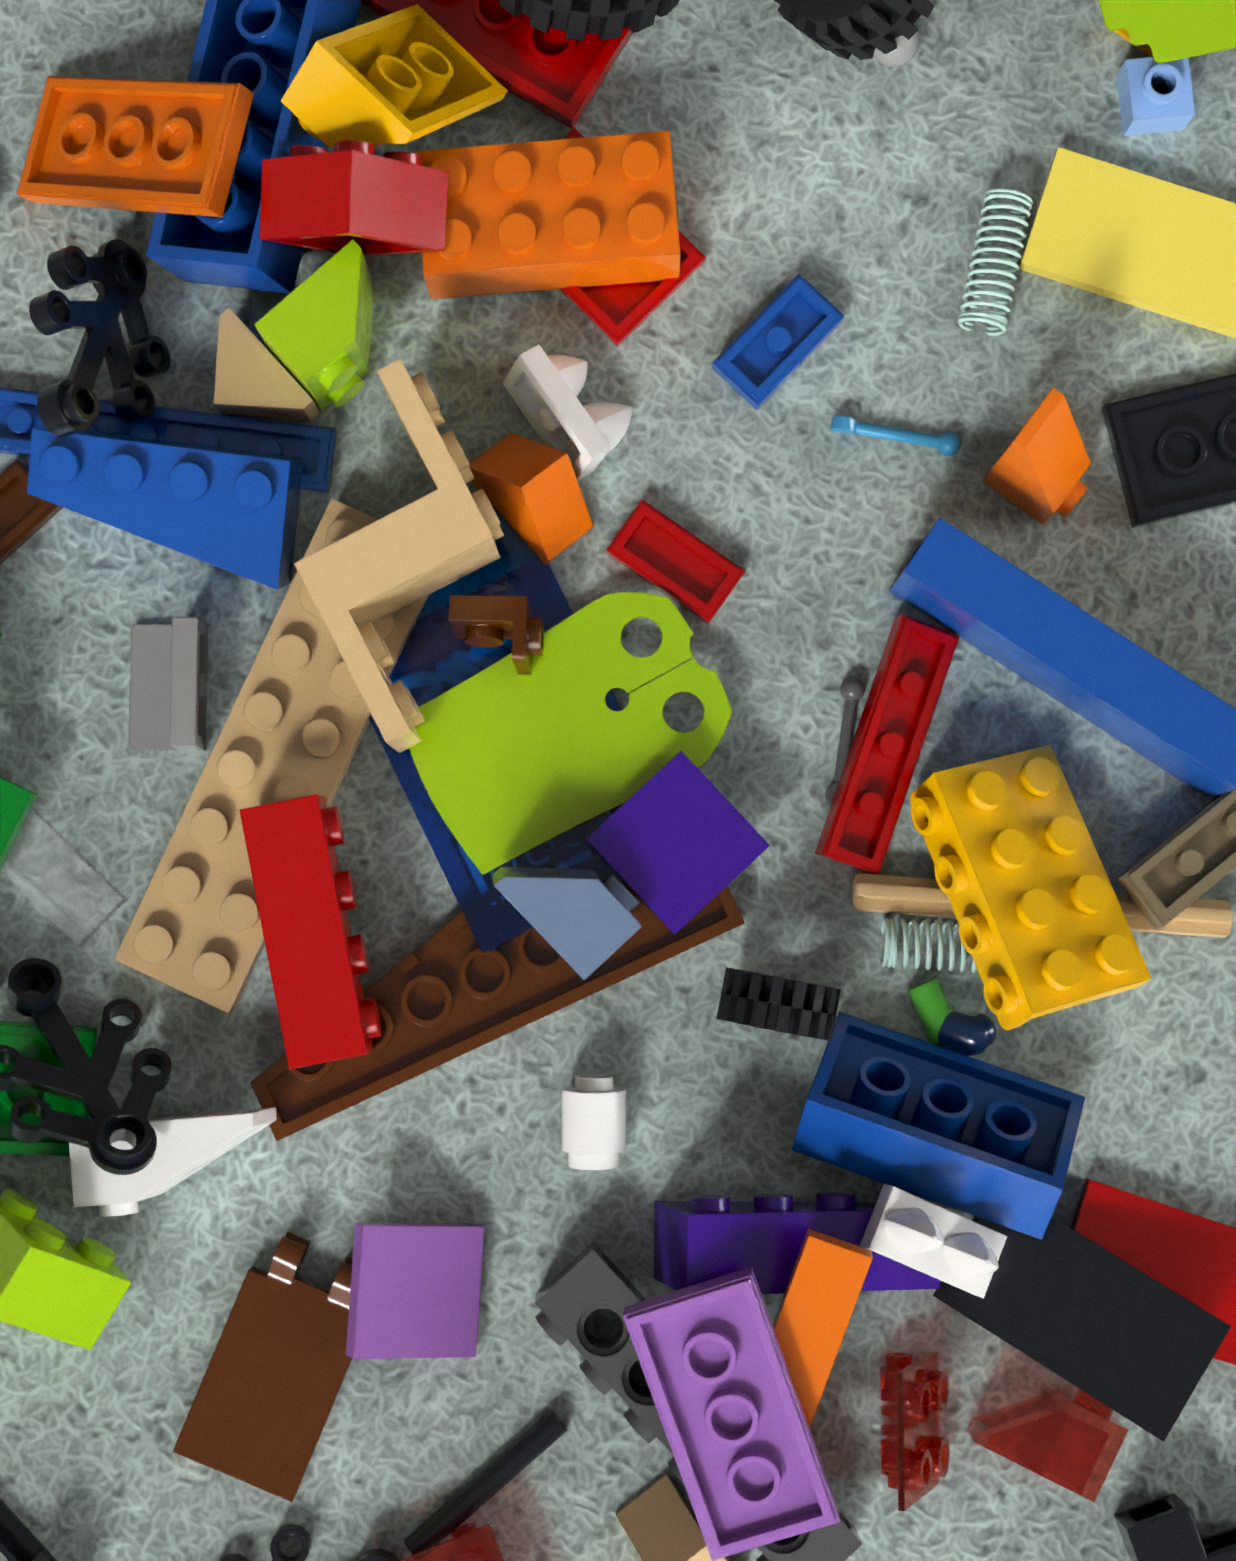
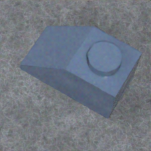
(572, 911)

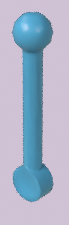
(946, 443)

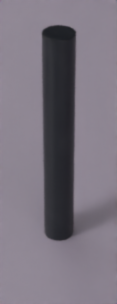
(486, 1483)

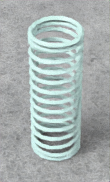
(995, 317)
(891, 930)

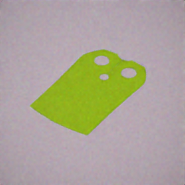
(542, 751)

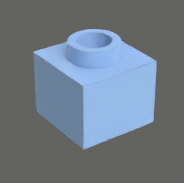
(1145, 109)

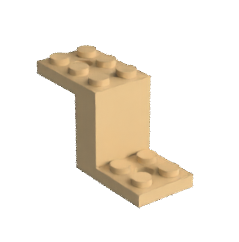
(402, 558)

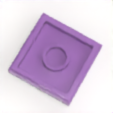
(415, 1290)

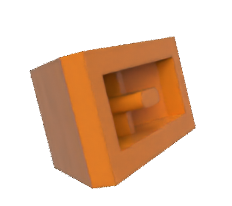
(534, 493)

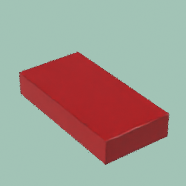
(675, 561)

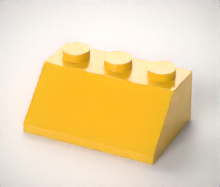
(388, 82)

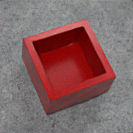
(350, 194)

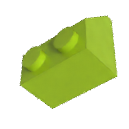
(325, 329)

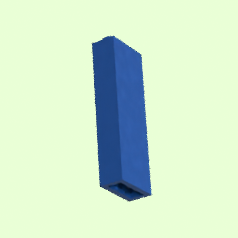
(1072, 658)

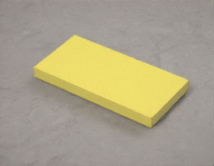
(1136, 241)

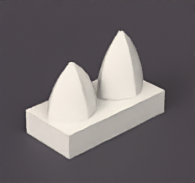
(547, 395)
(933, 1240)

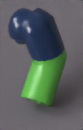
(947, 1027)

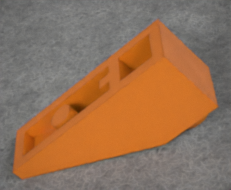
(1043, 462)

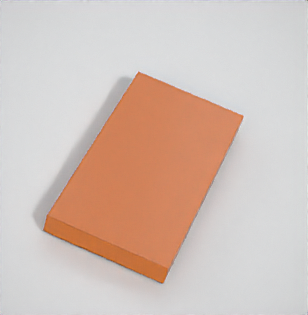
(136, 144)

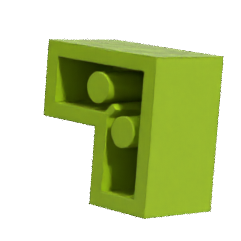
(51, 1281)

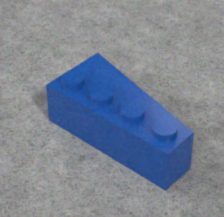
(190, 497)

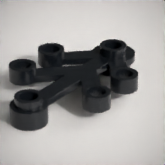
(120, 281)
(82, 1077)

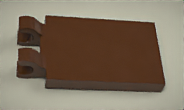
(272, 1375)

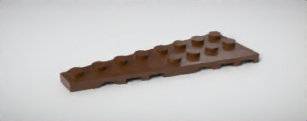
(457, 999)

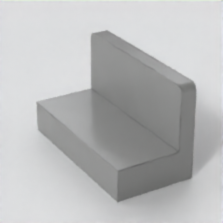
(168, 686)

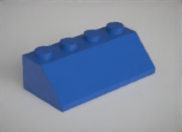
(940, 1125)

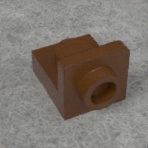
(491, 619)

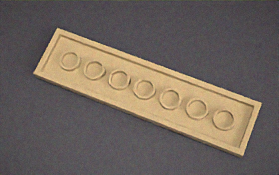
(280, 743)

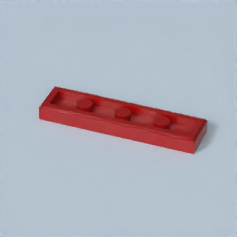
(887, 744)

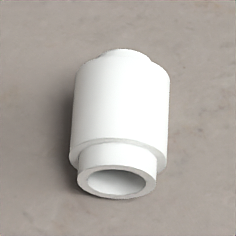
(593, 1122)

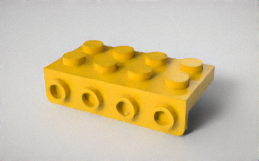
(1026, 886)

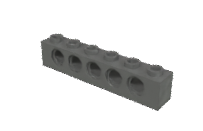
(595, 1284)

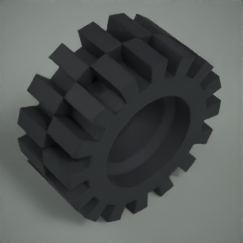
(778, 1004)

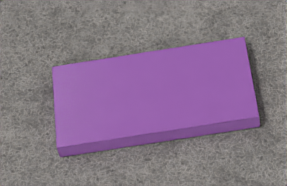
(731, 1413)

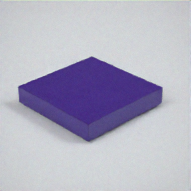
(677, 842)

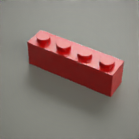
(308, 930)

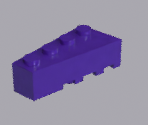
(722, 1236)

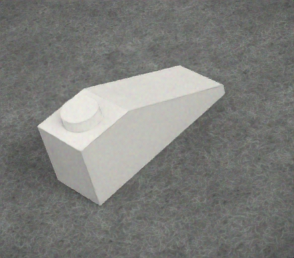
(182, 1149)

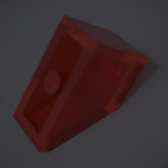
(1055, 1437)

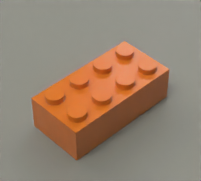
(555, 215)

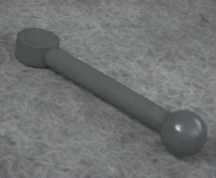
(852, 690)

